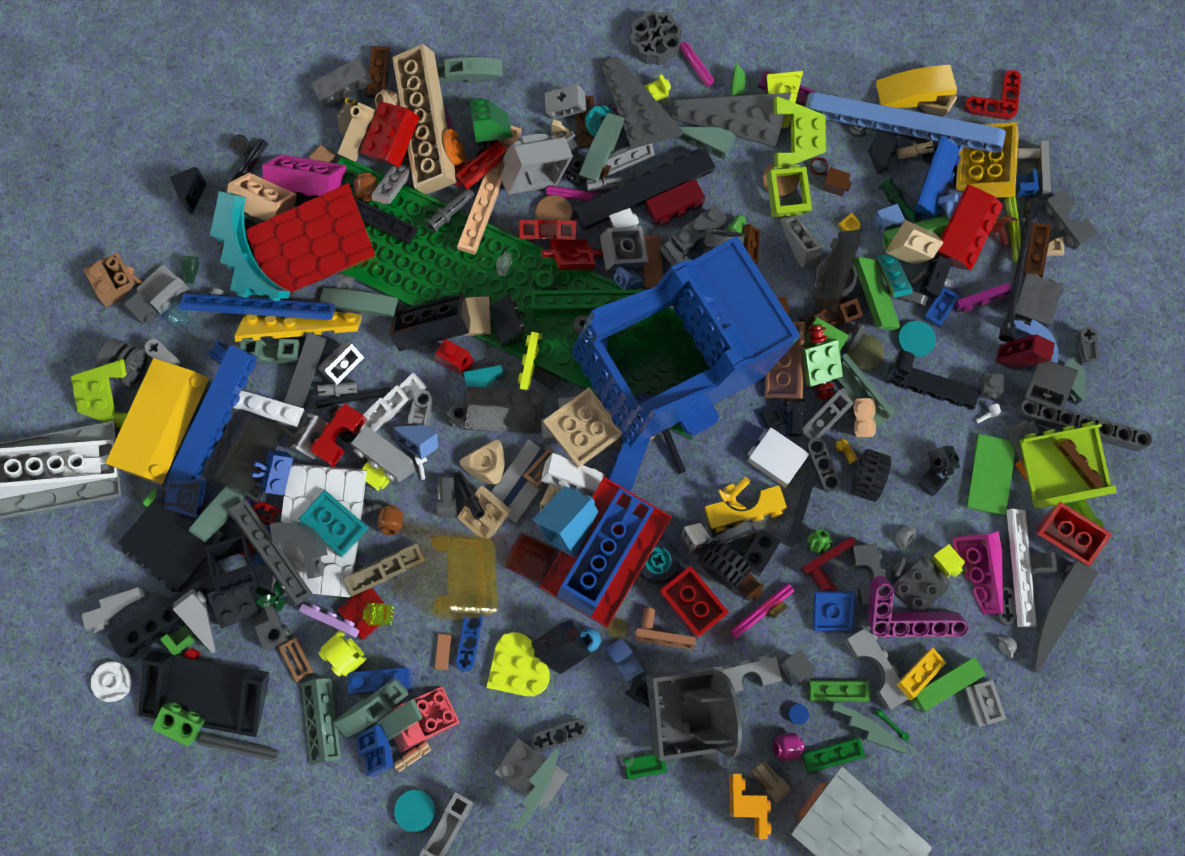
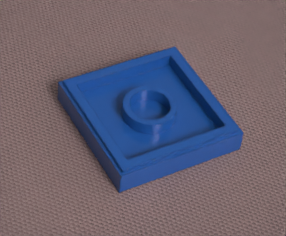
(833, 611)

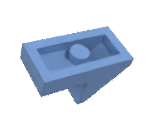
(624, 659)

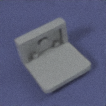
(162, 289)

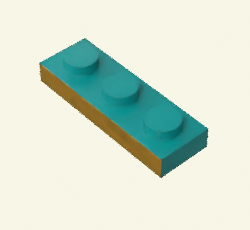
(894, 275)

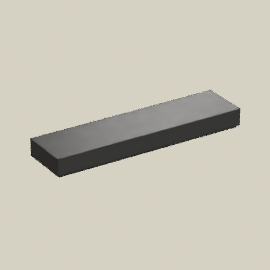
(305, 370)

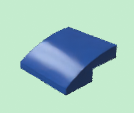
(376, 749)

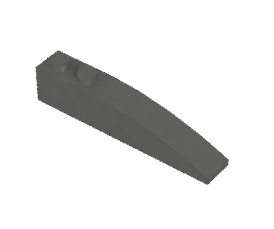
(1060, 608)

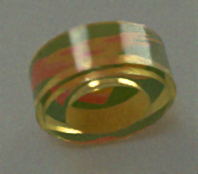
(777, 610)
(617, 628)

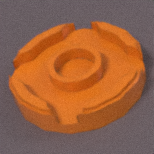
(454, 148)

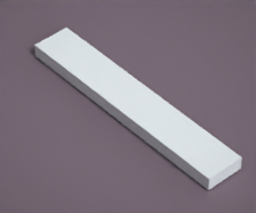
(1021, 568)

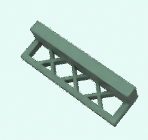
(863, 389)
(325, 713)

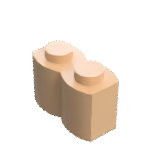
(864, 412)

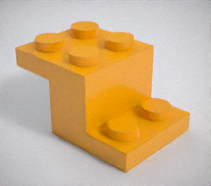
(749, 806)

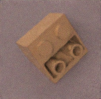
(110, 279)

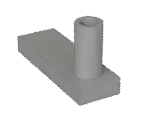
(1042, 154)

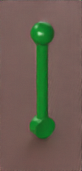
(905, 736)

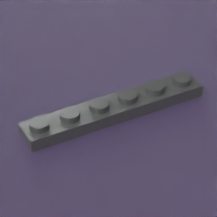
(270, 552)

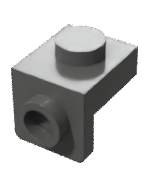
(855, 333)

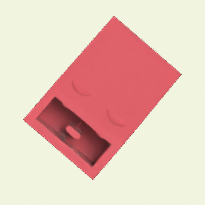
(437, 717)

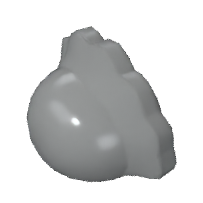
(905, 536)
(1007, 646)

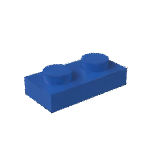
(941, 307)

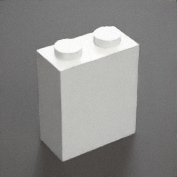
(777, 457)

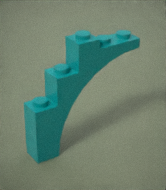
(236, 253)

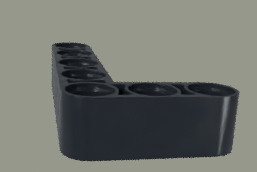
(922, 382)

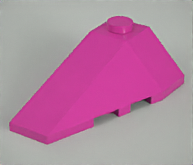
(984, 568)

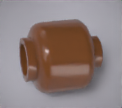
(364, 186)
(390, 520)

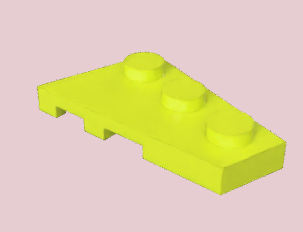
(785, 83)
(525, 378)

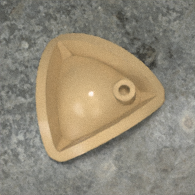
(485, 462)

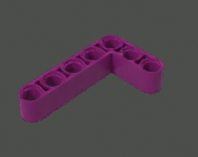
(908, 619)

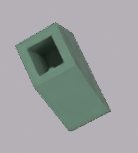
(1077, 392)

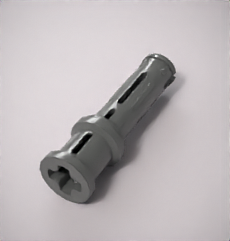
(442, 214)

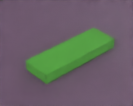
(839, 691)

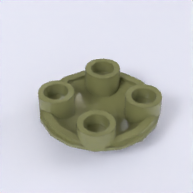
(868, 353)

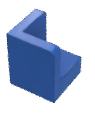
(1027, 184)

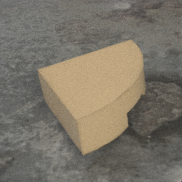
(558, 128)
(1056, 247)

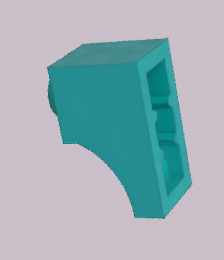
(483, 377)

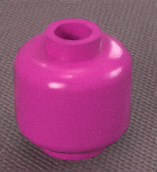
(787, 746)

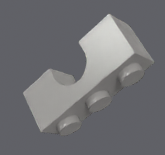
(765, 669)

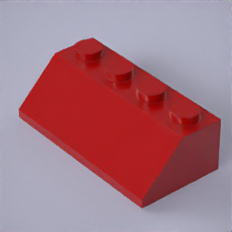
(969, 227)

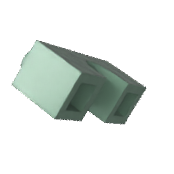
(284, 352)

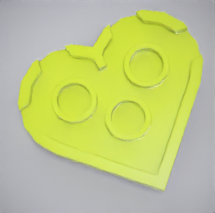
(517, 668)

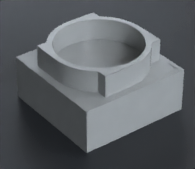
(535, 163)

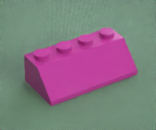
(303, 174)

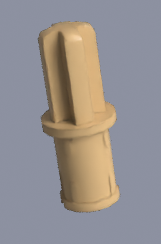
(915, 150)

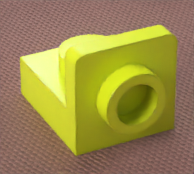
(659, 88)

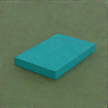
(334, 523)

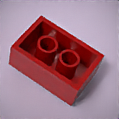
(389, 134)
(693, 602)

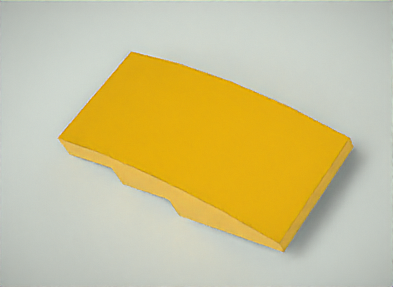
(916, 86)

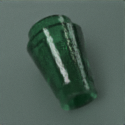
(189, 269)

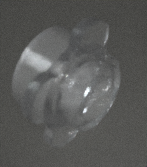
(345, 282)

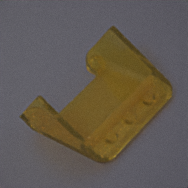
(470, 577)

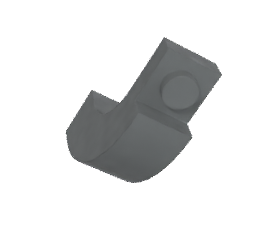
(306, 539)

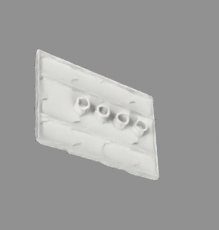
(302, 489)

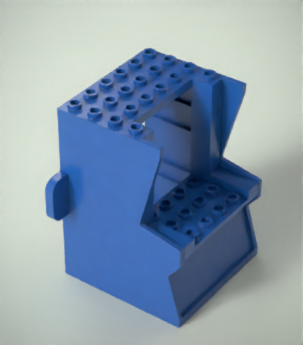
(732, 323)

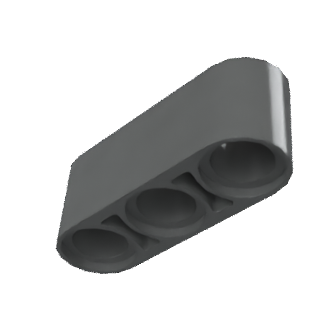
(823, 455)

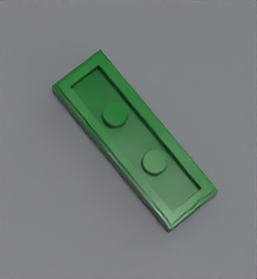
(833, 755)

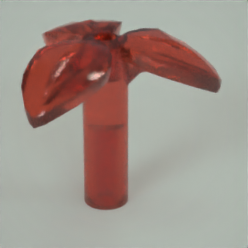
(998, 228)

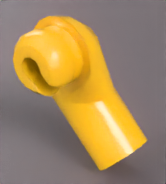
(843, 445)

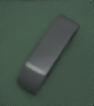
(1011, 608)

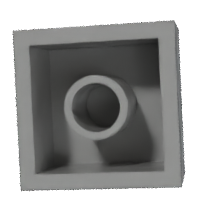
(624, 248)

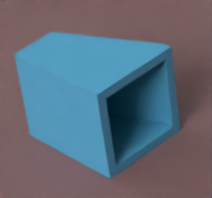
(567, 520)

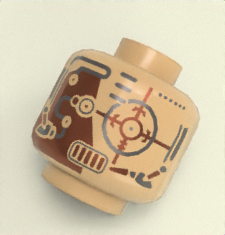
(387, 96)

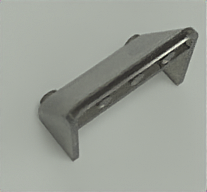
(242, 442)

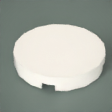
(117, 680)

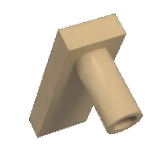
(356, 131)

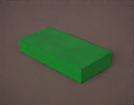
(644, 766)

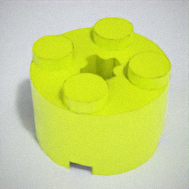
(342, 654)

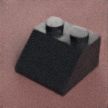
(561, 647)

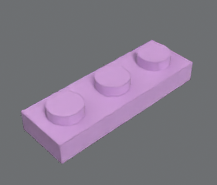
(329, 619)

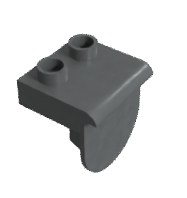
(693, 713)

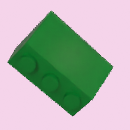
(489, 121)

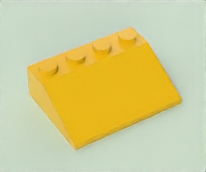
(991, 170)

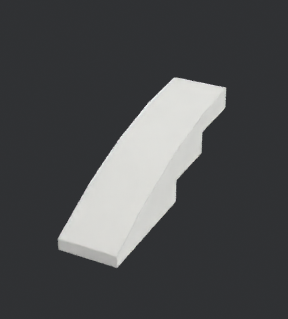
(393, 402)

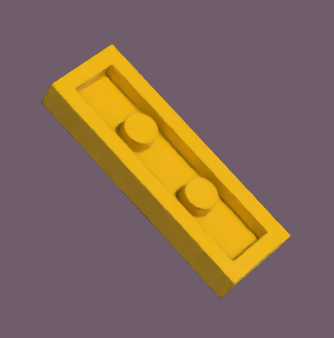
(921, 673)

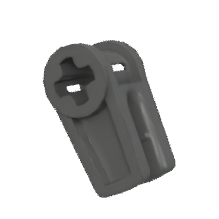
(1086, 348)

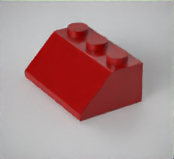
(1073, 533)

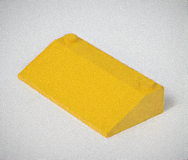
(157, 421)

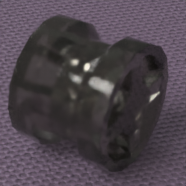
(236, 144)

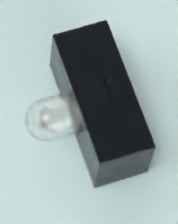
(936, 277)

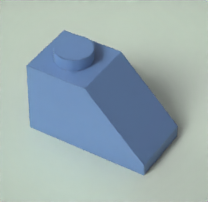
(416, 439)

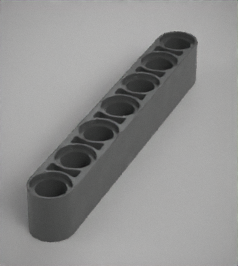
(1074, 418)

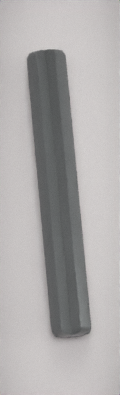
(238, 747)

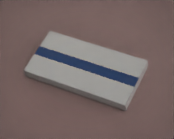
(513, 488)

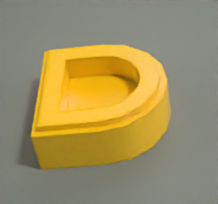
(849, 223)

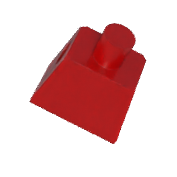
(452, 357)

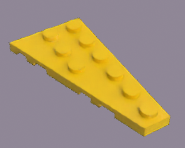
(283, 327)

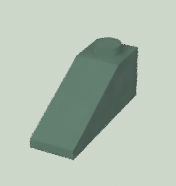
(714, 139)

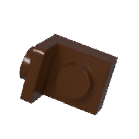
(750, 588)

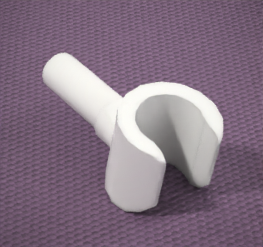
(994, 411)
(420, 466)

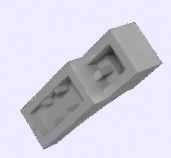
(100, 618)

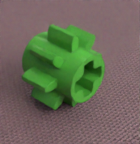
(819, 541)

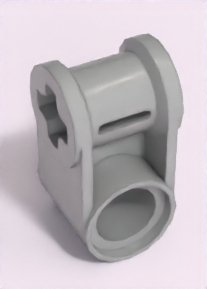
(162, 353)
(420, 413)

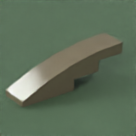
(384, 569)

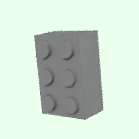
(522, 764)

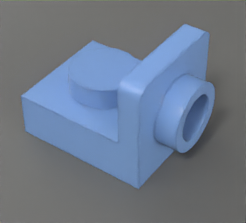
(627, 279)

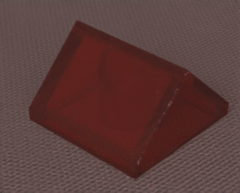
(530, 558)

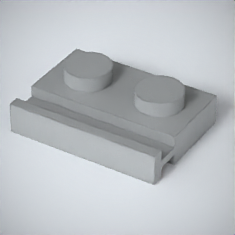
(984, 703)

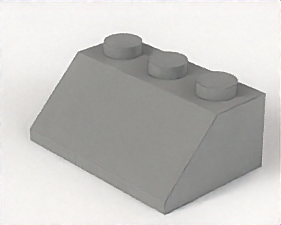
(382, 455)

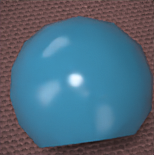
(593, 637)

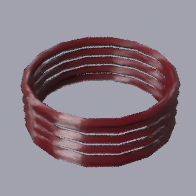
(819, 173)

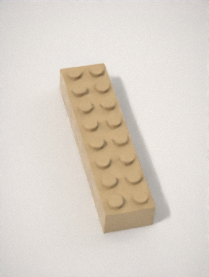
(421, 93)

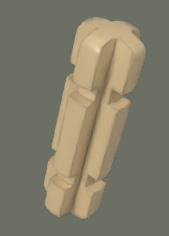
(412, 756)

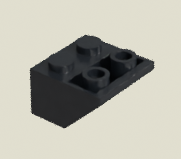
(506, 321)

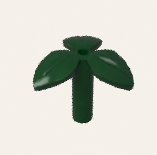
(268, 598)

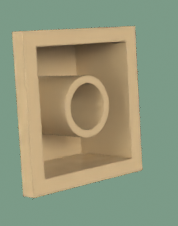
(914, 244)

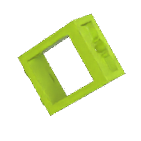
(789, 210)

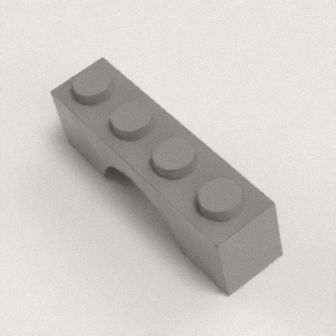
(865, 646)
(449, 826)

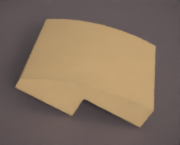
(494, 516)

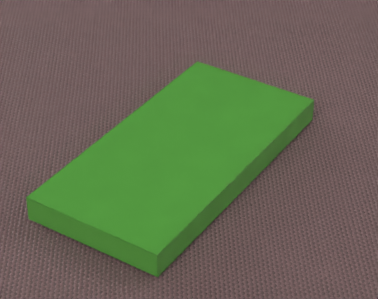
(876, 294)
(991, 475)

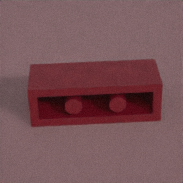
(675, 202)
(1025, 352)

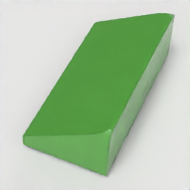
(738, 81)

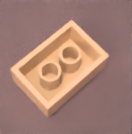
(262, 197)

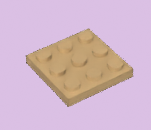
(582, 427)

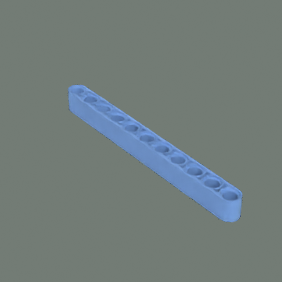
(907, 122)

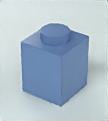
(888, 218)

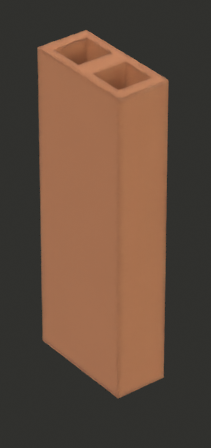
(443, 652)

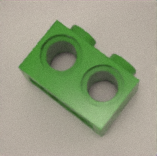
(176, 730)

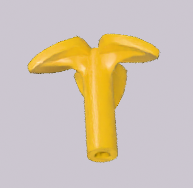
(731, 491)

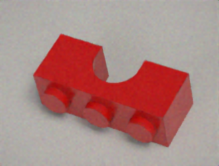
(548, 229)
(345, 420)

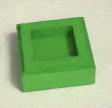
(150, 497)

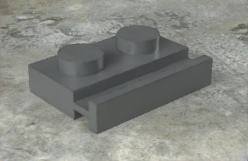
(736, 533)

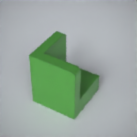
(178, 641)

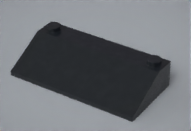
(221, 693)

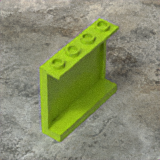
(1050, 473)

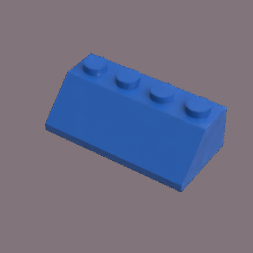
(937, 179)

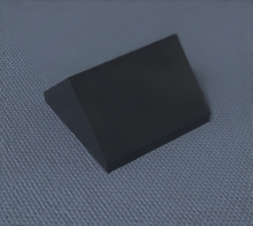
(189, 187)

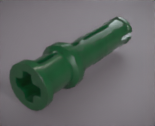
(895, 197)

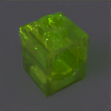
(378, 614)

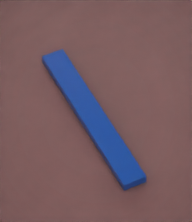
(257, 306)

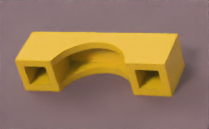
(722, 516)

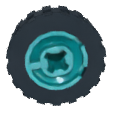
(661, 564)

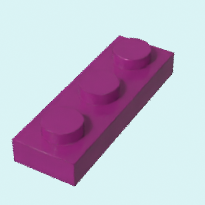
(983, 298)

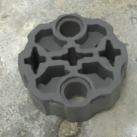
(668, 32)

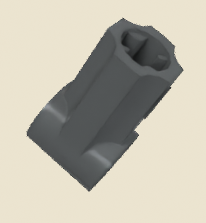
(672, 253)
(446, 500)

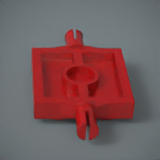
(572, 254)

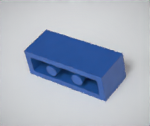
(371, 681)

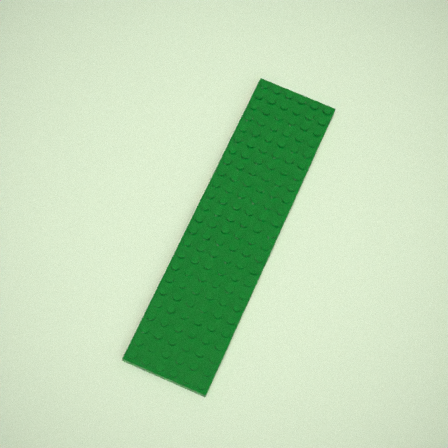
(648, 354)

